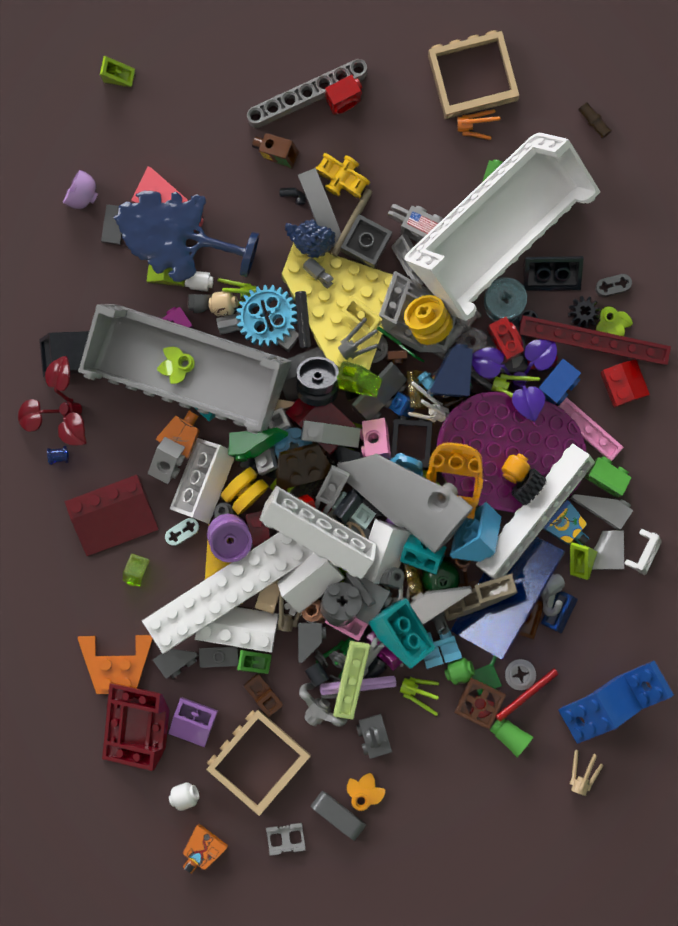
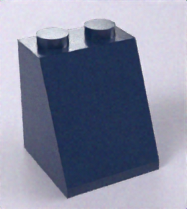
(453, 374)

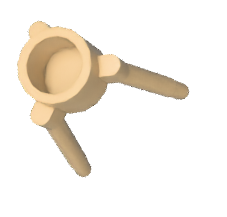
(582, 784)

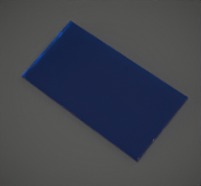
(499, 624)

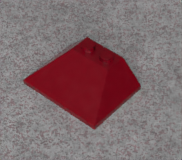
(135, 727)

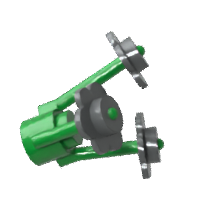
(337, 659)

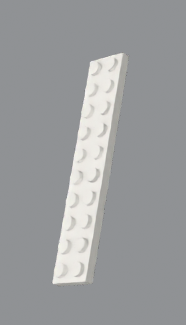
(224, 591)

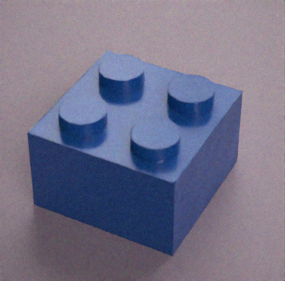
(559, 381)

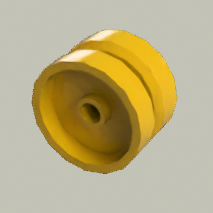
(428, 319)
(242, 488)

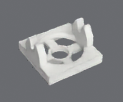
(648, 554)

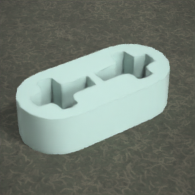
(185, 535)

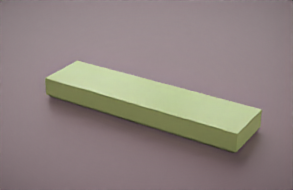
(351, 680)

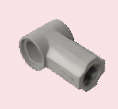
(229, 323)

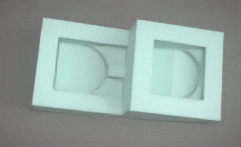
(362, 516)

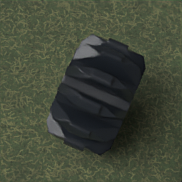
(584, 305)

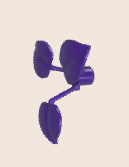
(527, 401)

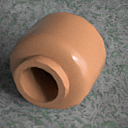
(312, 613)

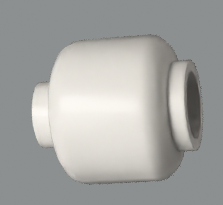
(184, 796)

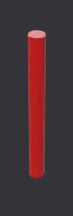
(526, 695)

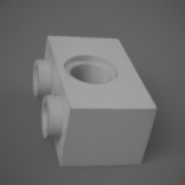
(166, 460)

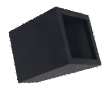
(61, 344)

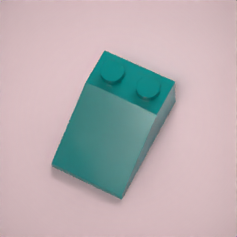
(402, 632)

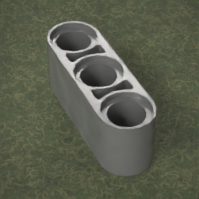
(338, 815)

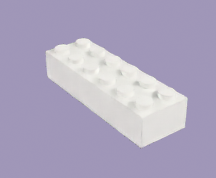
(318, 532)

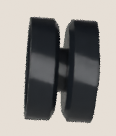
(317, 381)

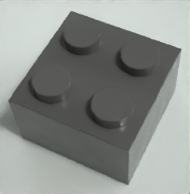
(366, 241)

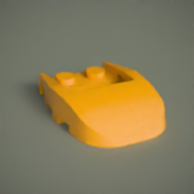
(458, 460)

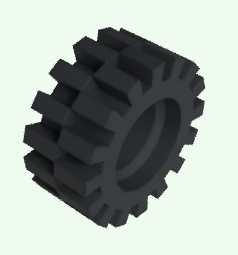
(529, 487)

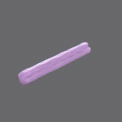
(367, 684)

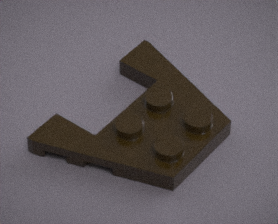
(301, 466)

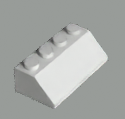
(202, 481)
(242, 629)

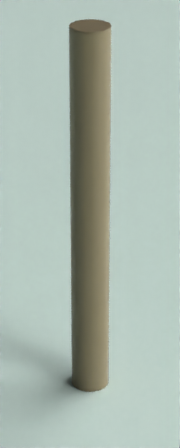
(358, 210)

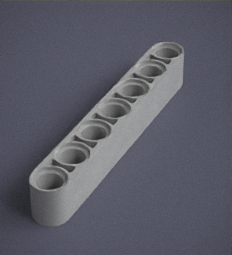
(296, 94)

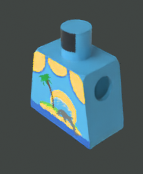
(567, 525)

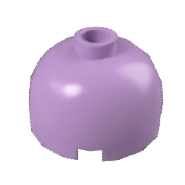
(81, 191)

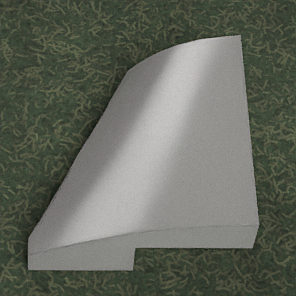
(610, 550)

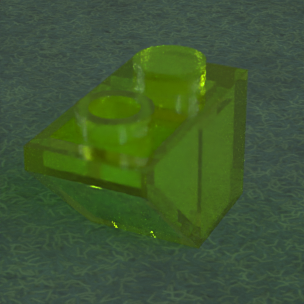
(358, 379)

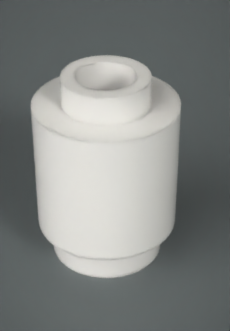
(200, 281)

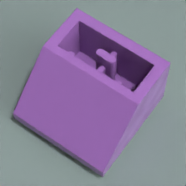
(193, 721)

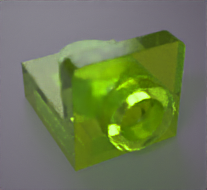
(135, 570)

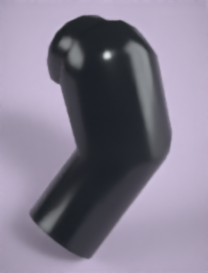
(295, 193)

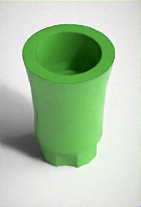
(511, 736)

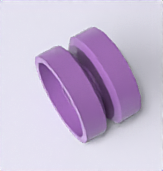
(219, 539)

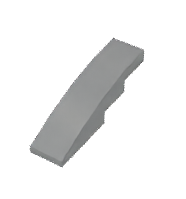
(318, 201)

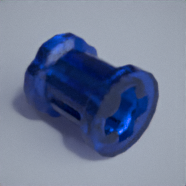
(57, 455)

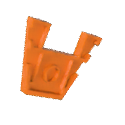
(115, 669)

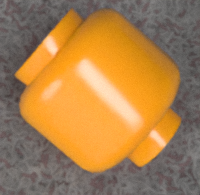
(515, 468)

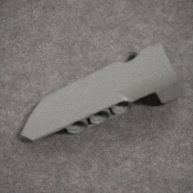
(409, 500)

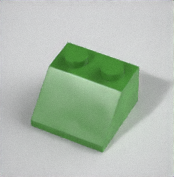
(608, 477)

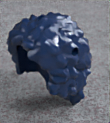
(311, 238)

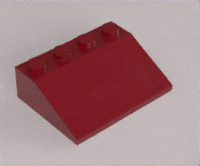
(111, 515)

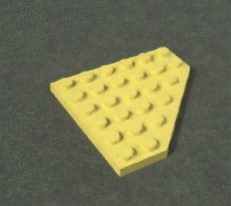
(325, 305)

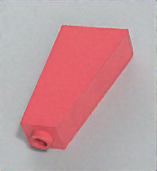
(154, 182)

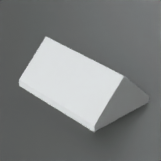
(389, 548)
(308, 582)

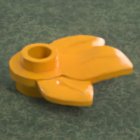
(366, 789)

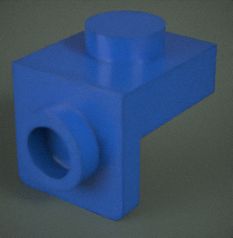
(401, 404)

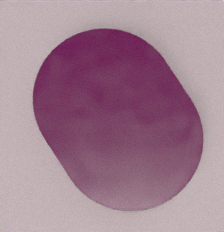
(498, 430)

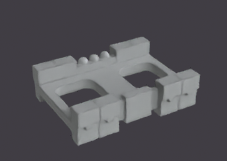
(286, 844)

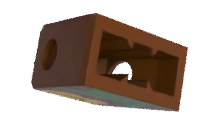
(277, 149)

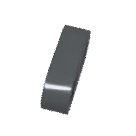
(612, 281)

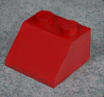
(624, 383)

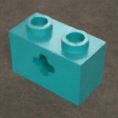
(420, 556)

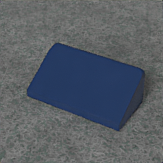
(560, 620)

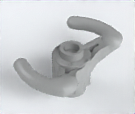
(553, 586)
(318, 708)

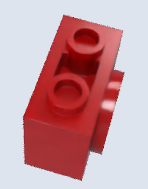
(343, 94)
(506, 339)

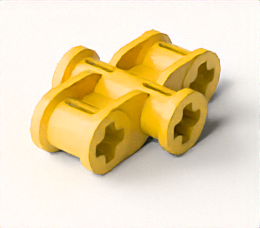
(337, 171)

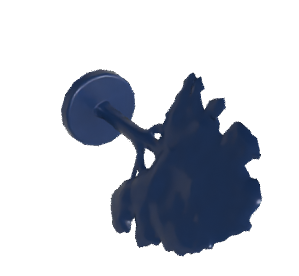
(160, 234)

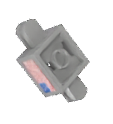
(415, 222)

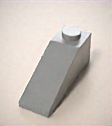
(330, 434)
(609, 510)
(434, 602)

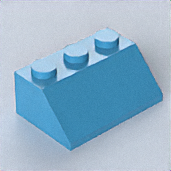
(478, 536)

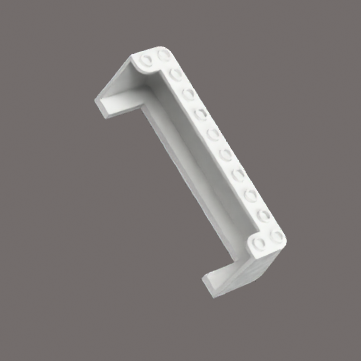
(501, 221)

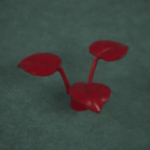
(72, 429)

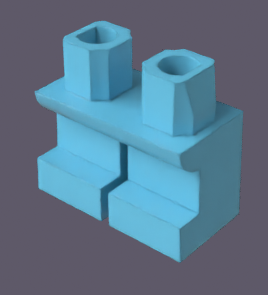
(448, 649)

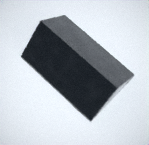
(552, 273)

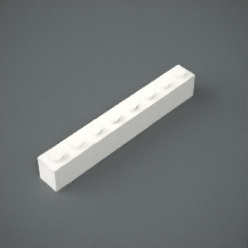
(534, 516)

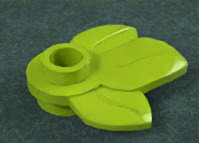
(616, 324)
(173, 364)

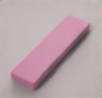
(592, 431)

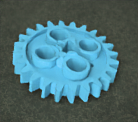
(283, 309)

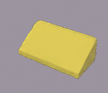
(358, 311)

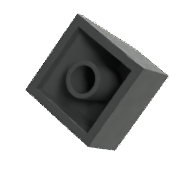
(309, 638)

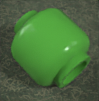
(459, 671)

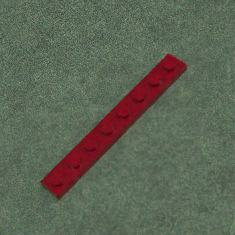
(594, 340)

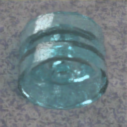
(513, 292)

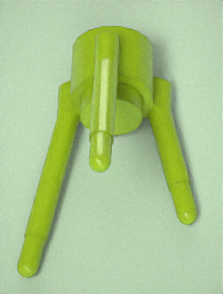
(243, 291)
(501, 385)
(410, 688)

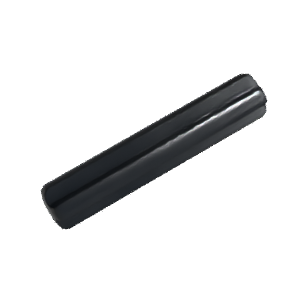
(302, 319)

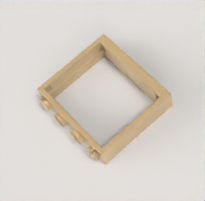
(480, 103)
(227, 746)

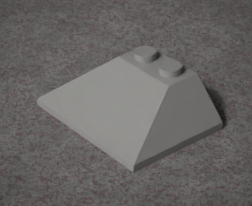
(398, 297)

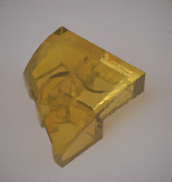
(415, 395)
(413, 578)

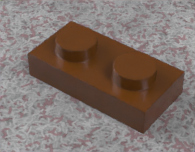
(397, 357)

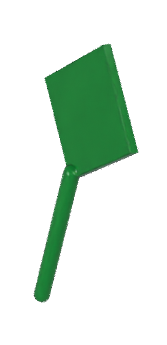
(400, 344)
(487, 675)

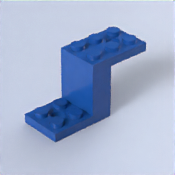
(615, 702)

